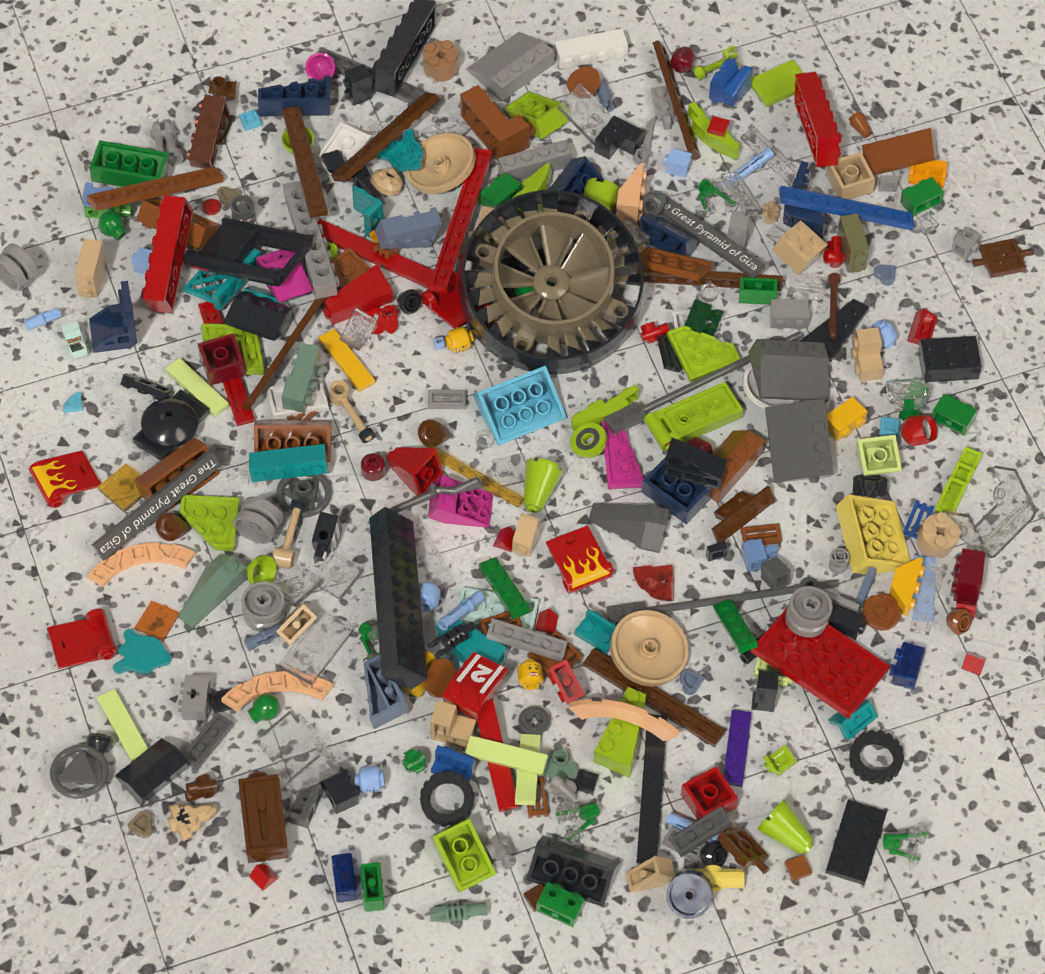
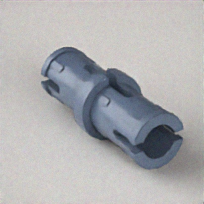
(605, 96)
(262, 637)

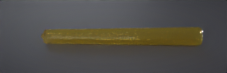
(470, 473)

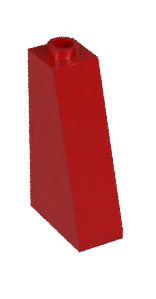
(362, 293)

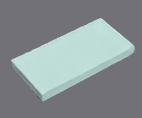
(492, 606)

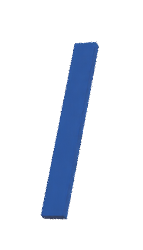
(843, 207)

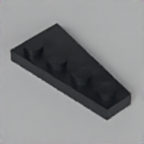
(847, 321)

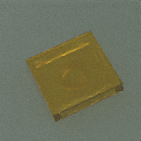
(121, 488)

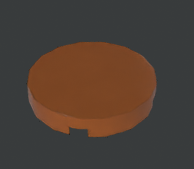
(588, 77)
(881, 612)
(439, 675)

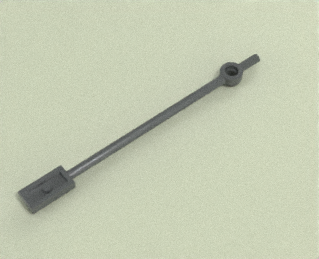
(635, 414)
(618, 612)

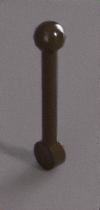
(231, 118)

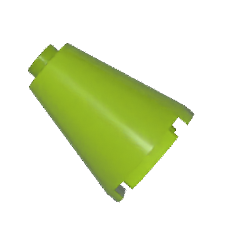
(539, 483)
(787, 829)

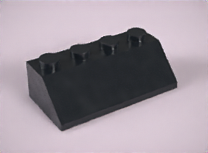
(573, 869)

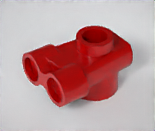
(833, 253)
(651, 332)

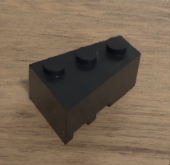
(694, 465)

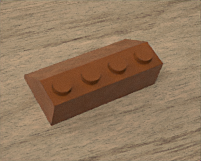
(200, 229)
(291, 434)
(741, 452)
(170, 467)

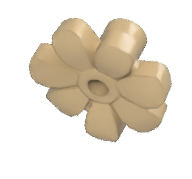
(770, 212)

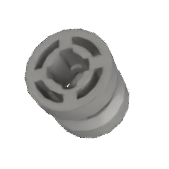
(839, 560)

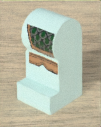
(74, 340)

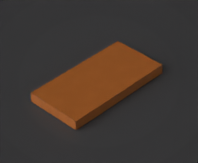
(900, 151)
(675, 263)

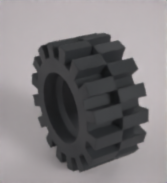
(870, 486)

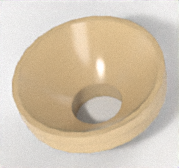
(384, 184)

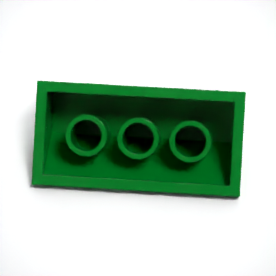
(127, 164)

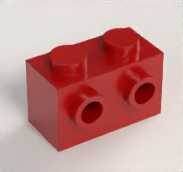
(566, 681)

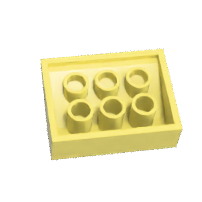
(872, 534)

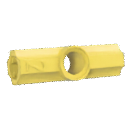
(723, 878)

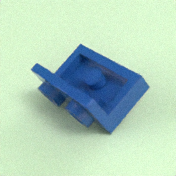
(448, 760)

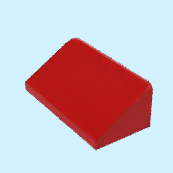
(922, 326)

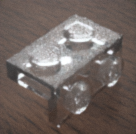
(358, 329)

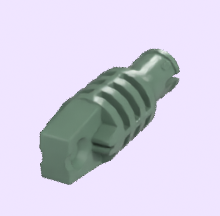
(458, 911)

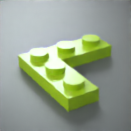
(247, 342)

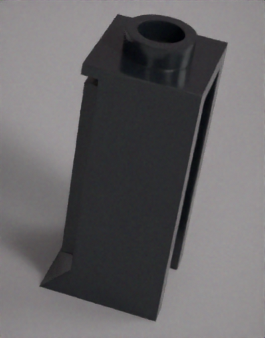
(847, 622)
(766, 691)

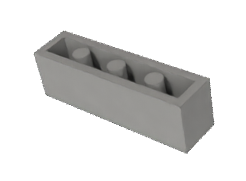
(526, 163)

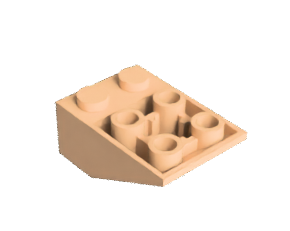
(629, 196)

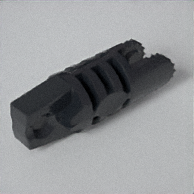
(452, 638)

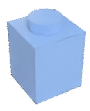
(678, 162)
(140, 260)

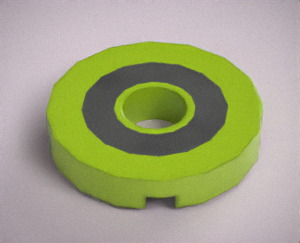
(586, 431)

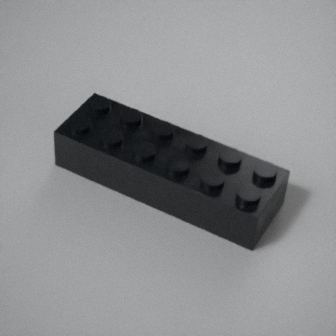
(404, 46)

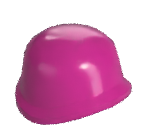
(319, 66)

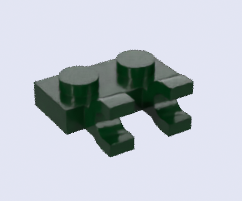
(699, 314)

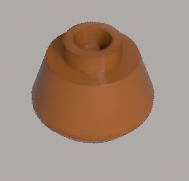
(959, 621)

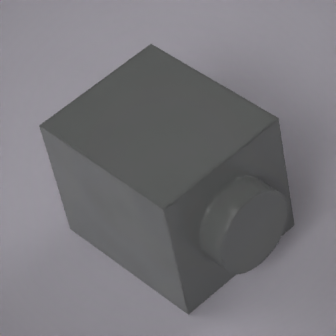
(775, 574)

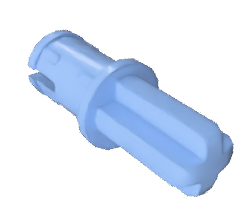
(41, 319)

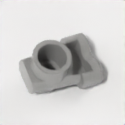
(561, 789)
(499, 848)

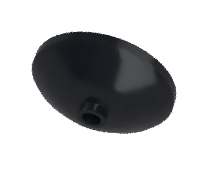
(171, 430)

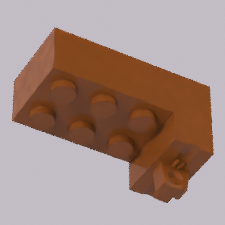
(493, 127)

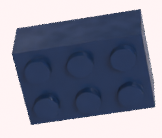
(680, 497)

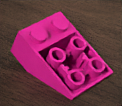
(294, 284)
(465, 508)

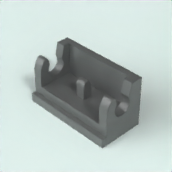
(305, 806)

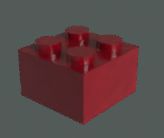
(221, 359)
(968, 575)

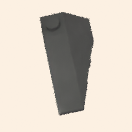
(636, 523)

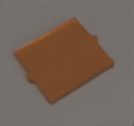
(157, 621)

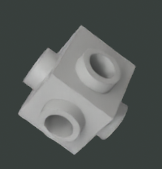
(965, 243)

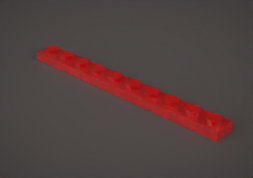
(460, 223)

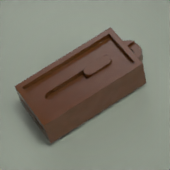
(263, 817)

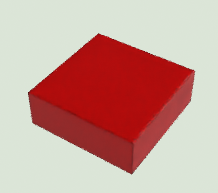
(718, 126)

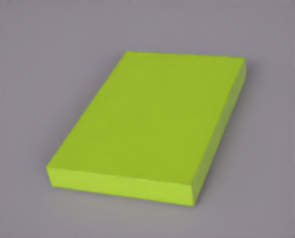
(776, 83)

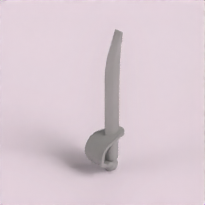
(645, 151)

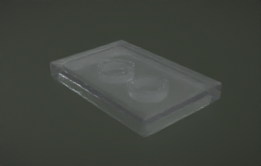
(585, 112)

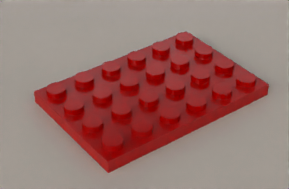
(824, 665)

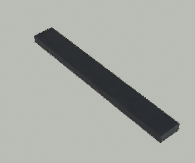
(651, 796)

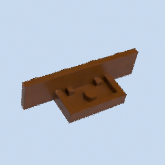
(740, 511)

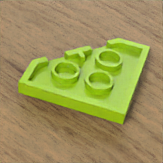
(700, 352)
(212, 519)

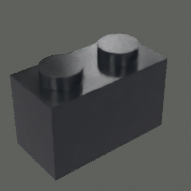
(357, 85)
(341, 791)

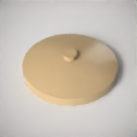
(445, 163)
(649, 648)

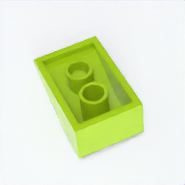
(539, 111)
(463, 854)

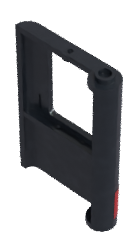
(236, 240)

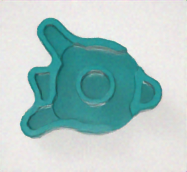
(404, 154)
(141, 654)

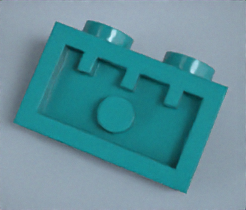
(596, 631)

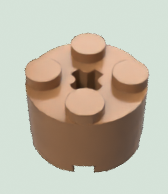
(440, 60)

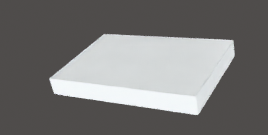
(346, 140)
(318, 402)

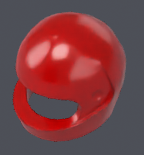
(913, 432)

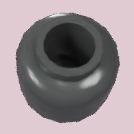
(653, 202)

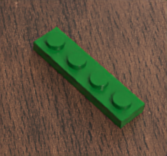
(504, 588)
(735, 626)

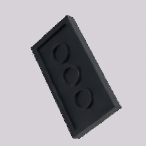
(162, 452)
(856, 842)

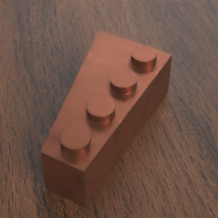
(208, 131)

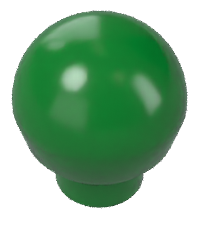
(111, 225)
(264, 708)

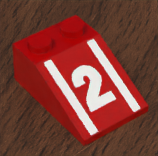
(474, 685)

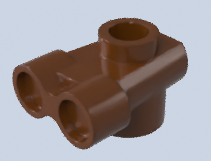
(220, 87)
(201, 787)

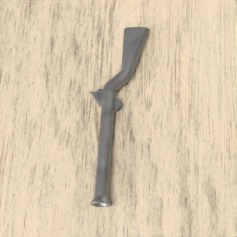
(471, 484)

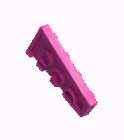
(620, 463)

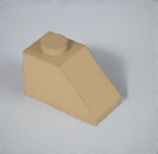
(526, 535)
(295, 623)
(650, 874)

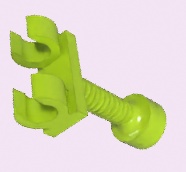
(701, 71)

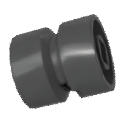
(243, 209)

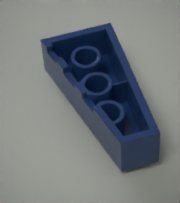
(310, 96)

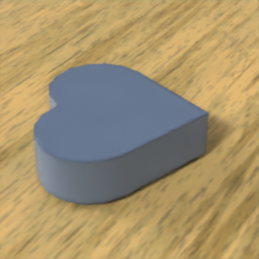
(885, 273)
(691, 681)

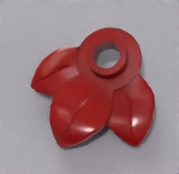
(385, 322)

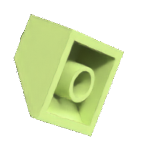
(878, 455)

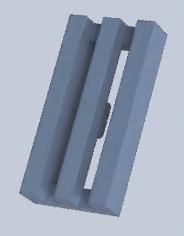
(866, 586)

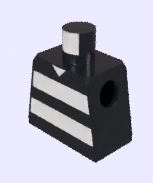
(326, 535)

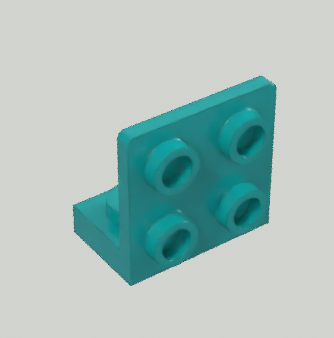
(369, 207)

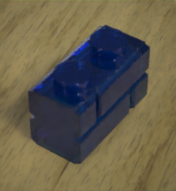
(907, 666)
(344, 877)

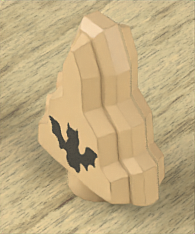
(189, 818)

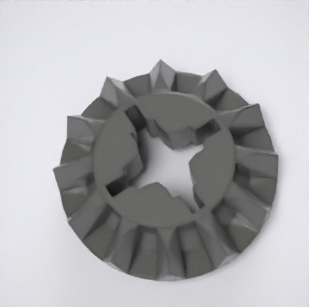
(528, 715)

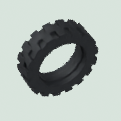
(877, 738)
(446, 778)

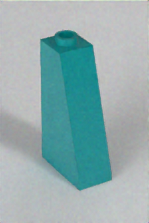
(477, 643)

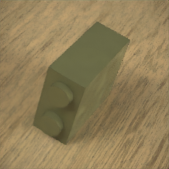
(853, 243)

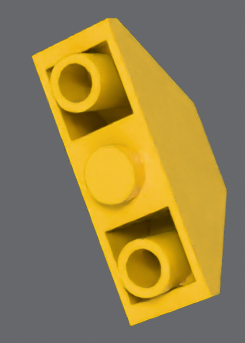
(905, 584)

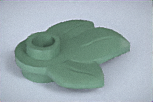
(563, 769)

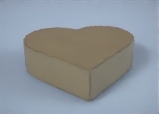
(226, 195)
(142, 824)

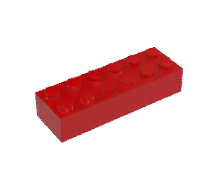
(817, 119)
(167, 254)

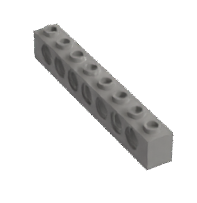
(317, 259)

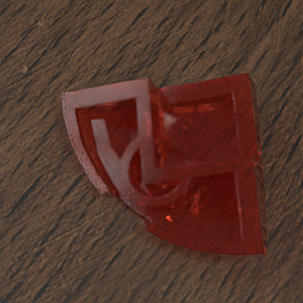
(656, 581)

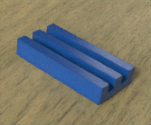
(924, 507)

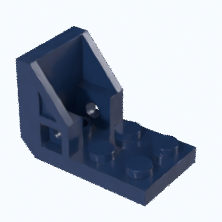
(793, 214)
(114, 325)

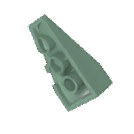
(215, 584)

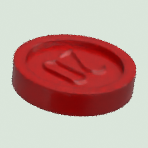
(211, 207)

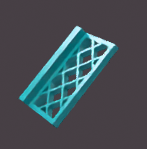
(224, 291)

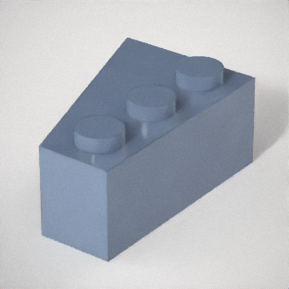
(409, 231)
(383, 695)

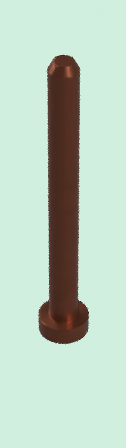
(834, 279)

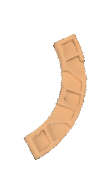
(137, 555)
(272, 683)
(626, 712)

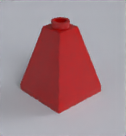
(416, 467)

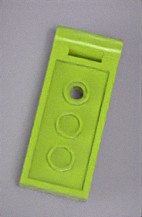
(694, 415)

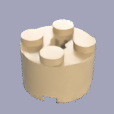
(937, 535)

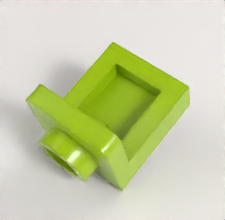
(780, 761)

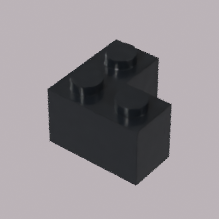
(618, 135)

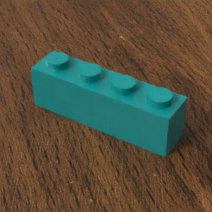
(288, 463)

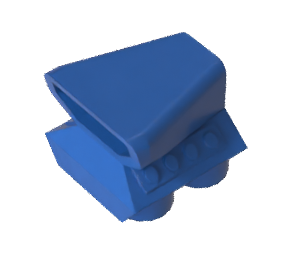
(730, 83)

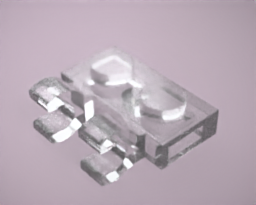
(906, 389)

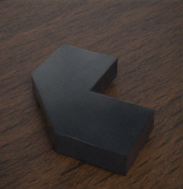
(334, 160)

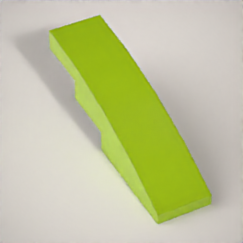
(959, 481)

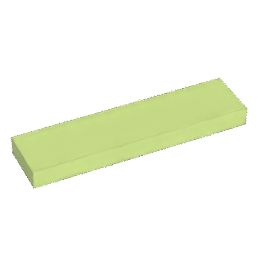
(196, 387)
(122, 724)
(506, 755)
(527, 782)

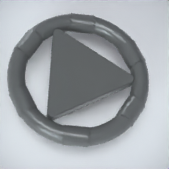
(304, 491)
(79, 771)

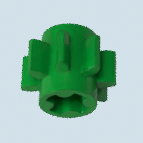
(414, 761)

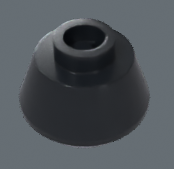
(409, 301)
(100, 742)
(713, 854)

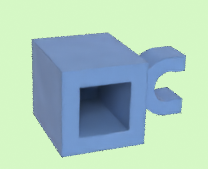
(755, 554)

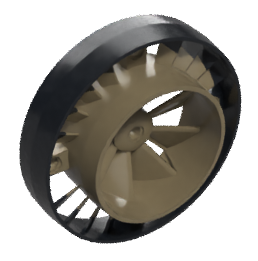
(580, 288)

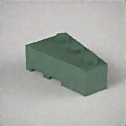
(303, 378)

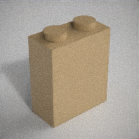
(90, 268)

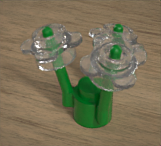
(571, 811)
(893, 841)

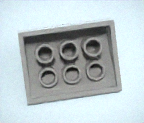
(512, 64)

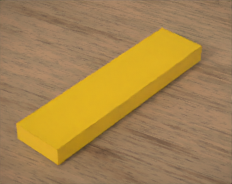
(346, 360)

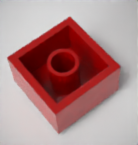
(708, 793)

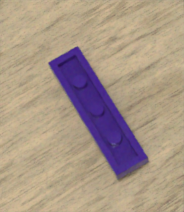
(737, 747)

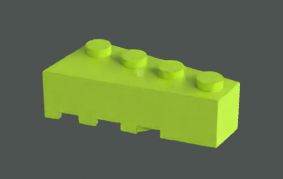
(620, 739)

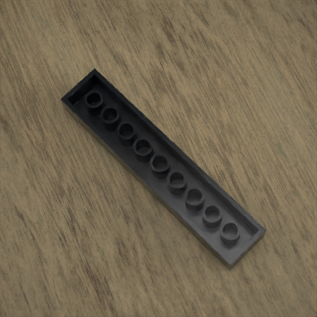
(397, 599)

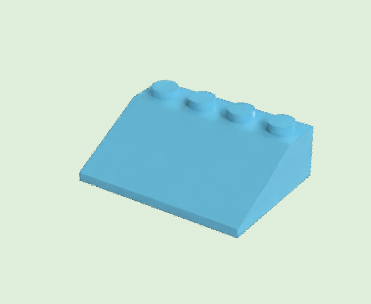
(520, 405)

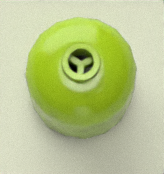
(602, 192)

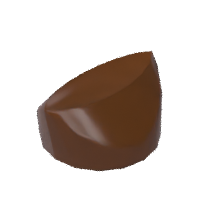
(433, 433)
(171, 527)

